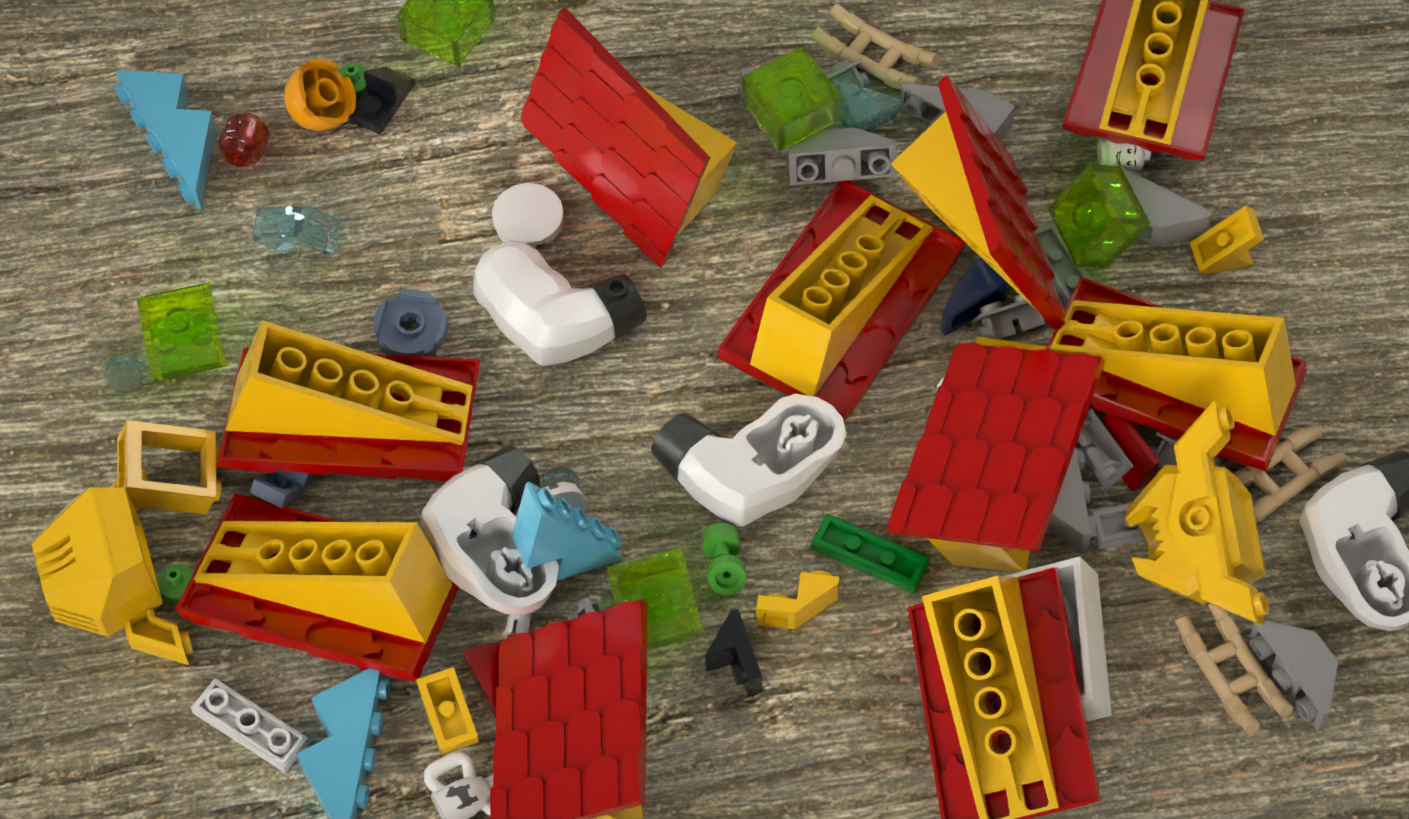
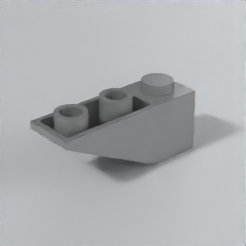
(927, 104)

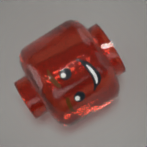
(243, 139)

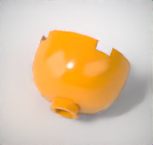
(319, 95)

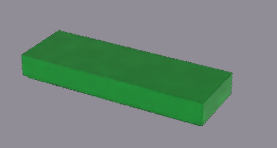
(870, 553)

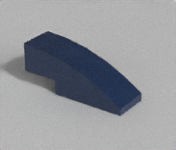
(975, 289)

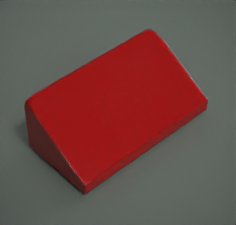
(1136, 449)
(484, 666)

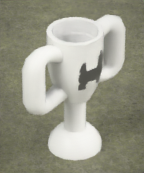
(462, 797)

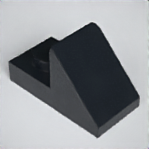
(381, 98)
(734, 649)

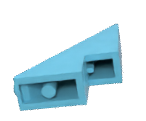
(179, 133)
(556, 531)
(341, 762)

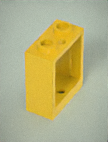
(167, 495)

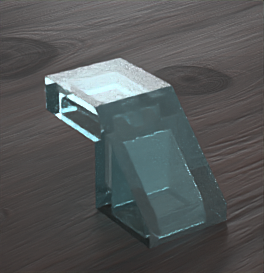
(285, 226)

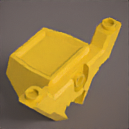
(1202, 524)
(102, 573)

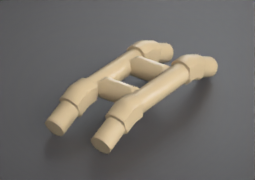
(865, 34)
(1304, 475)
(1233, 646)

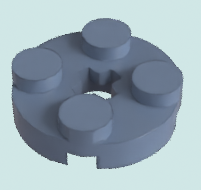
(409, 306)

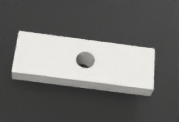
(265, 737)

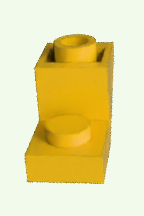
(815, 593)

